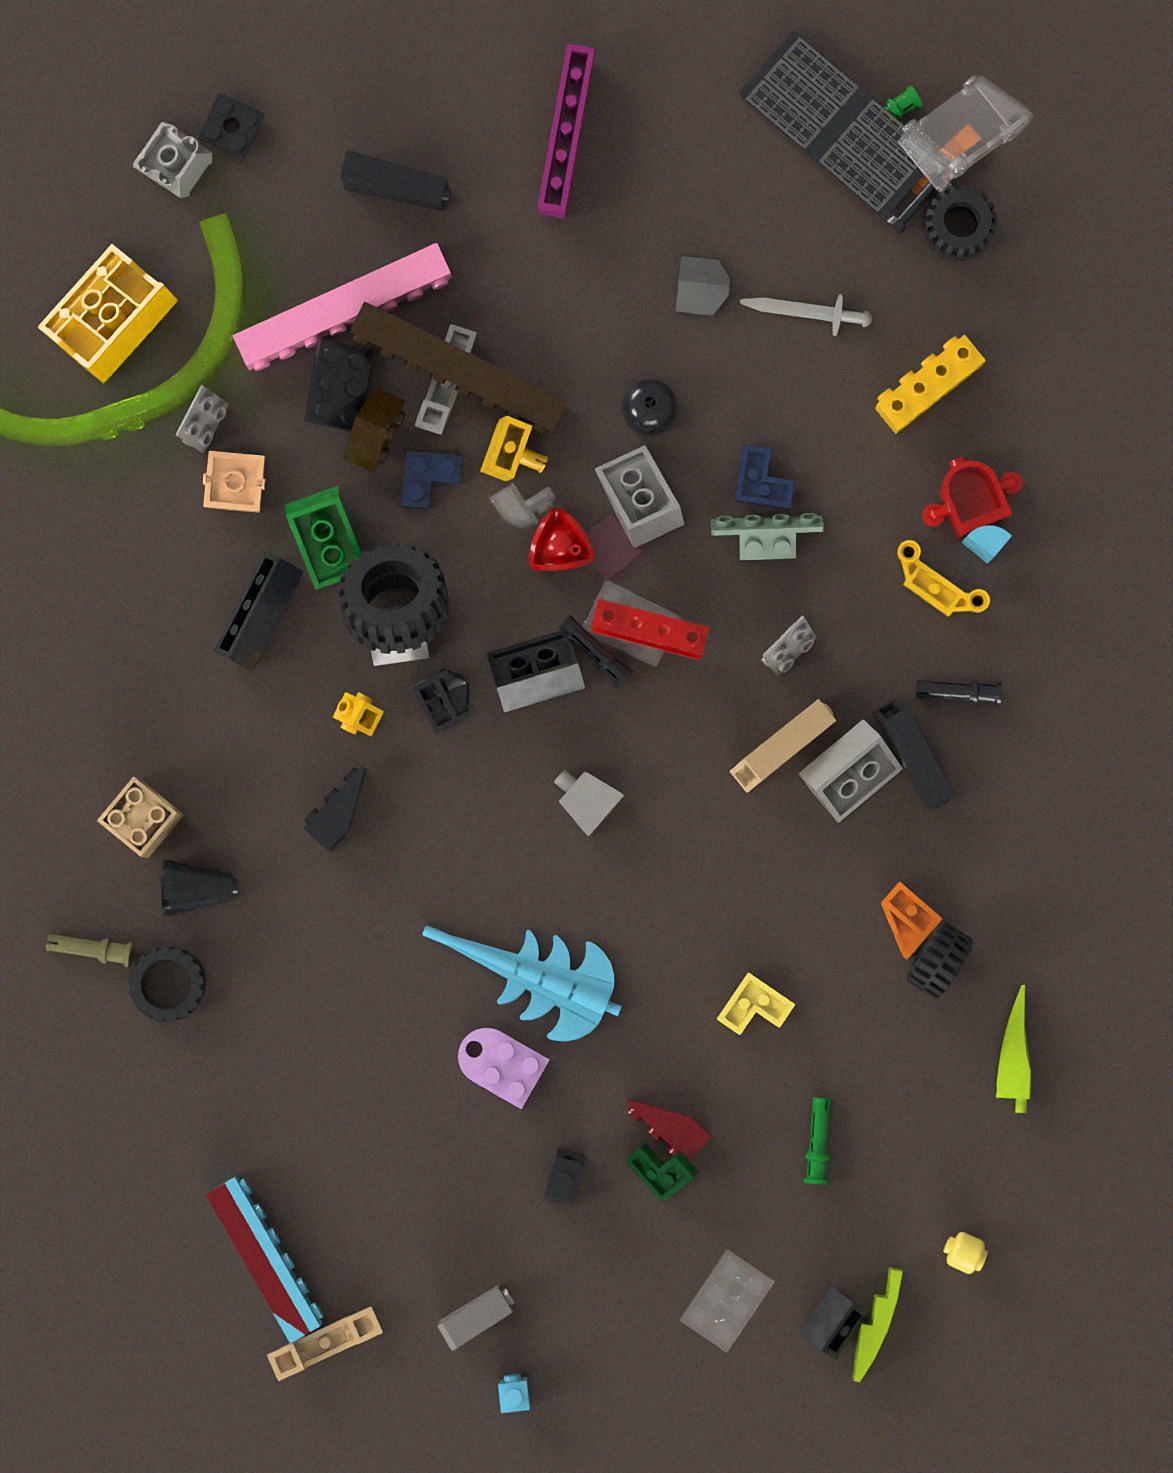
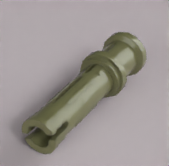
(105, 950)

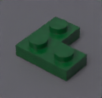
(661, 1177)

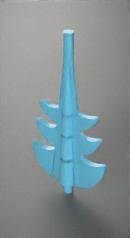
(579, 994)

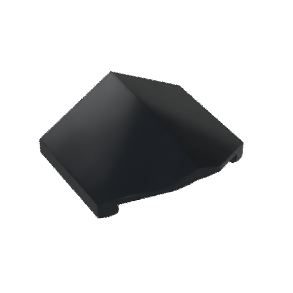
(442, 698)

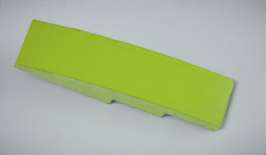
(873, 1333)

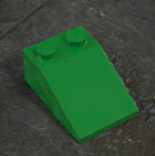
(324, 535)

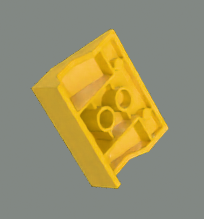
(108, 313)

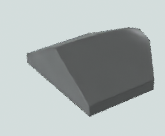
(701, 286)

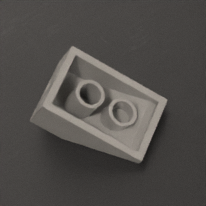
(640, 496)

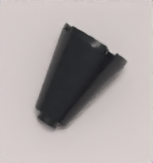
(194, 887)

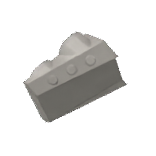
(173, 160)

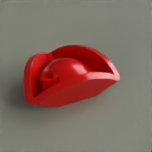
(560, 543)

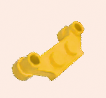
(934, 587)

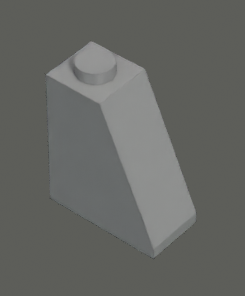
(476, 1316)

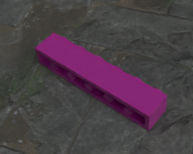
(566, 131)

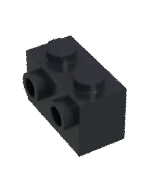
(833, 1322)

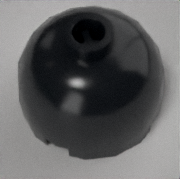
(652, 419)

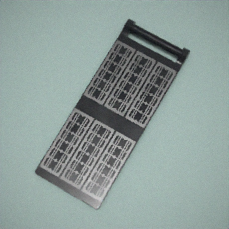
(837, 127)

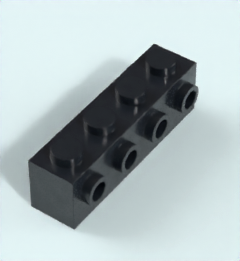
(258, 611)

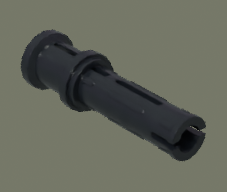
(605, 660)
(973, 692)

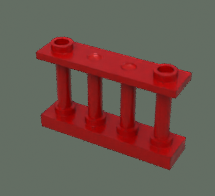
(649, 629)

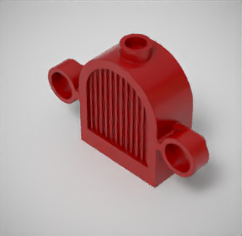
(972, 497)

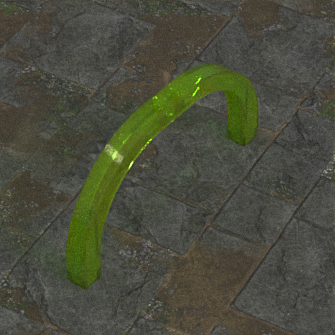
(179, 388)

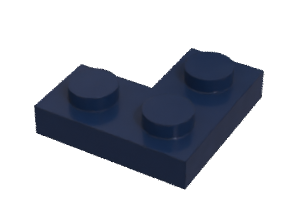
(422, 470)
(756, 486)

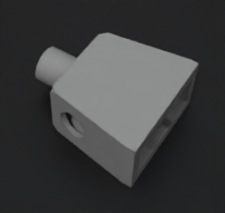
(587, 799)

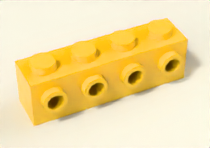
(930, 383)

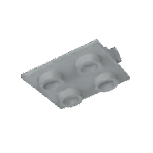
(202, 419)
(789, 646)

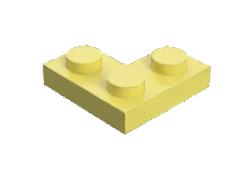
(754, 997)

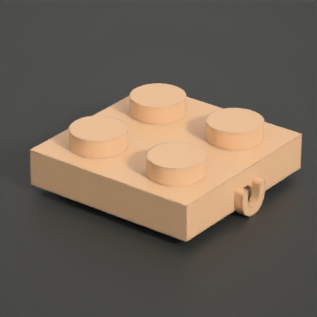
(234, 481)

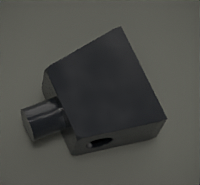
(564, 1177)

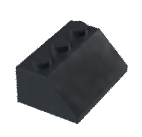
(535, 670)

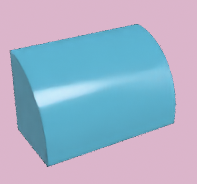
(986, 541)

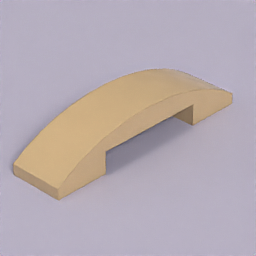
(324, 1343)

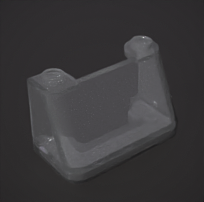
(963, 130)

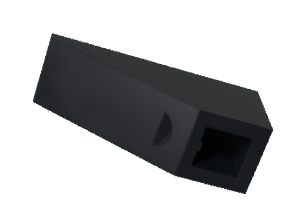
(336, 816)

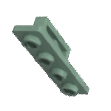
(767, 536)

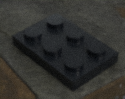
(337, 384)

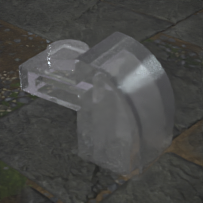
(516, 510)

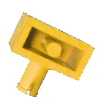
(509, 450)

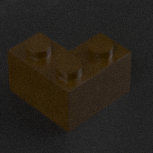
(373, 429)

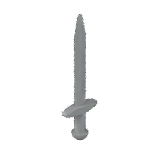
(812, 311)

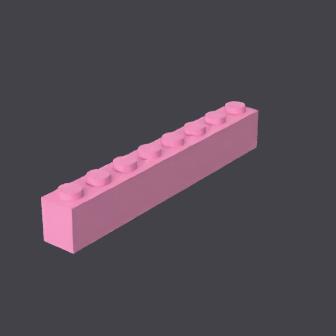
(340, 307)

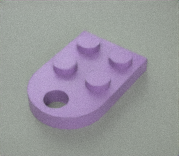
(503, 1066)

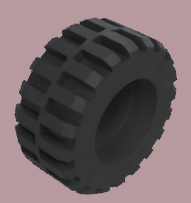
(389, 569)

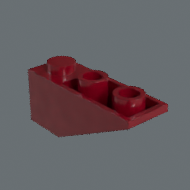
(675, 1128)

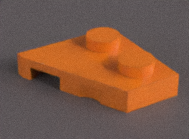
(908, 918)

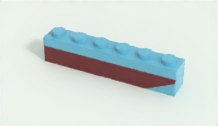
(264, 1258)

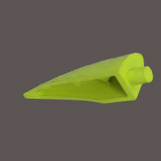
(1014, 1061)

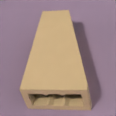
(783, 745)

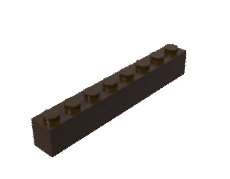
(457, 366)

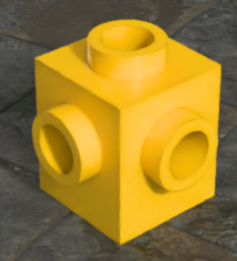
(357, 714)

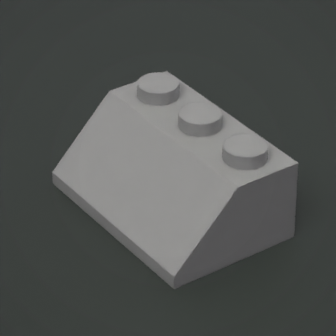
(851, 770)

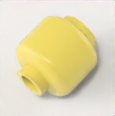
(965, 1252)

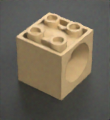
(140, 817)

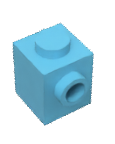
(514, 1393)

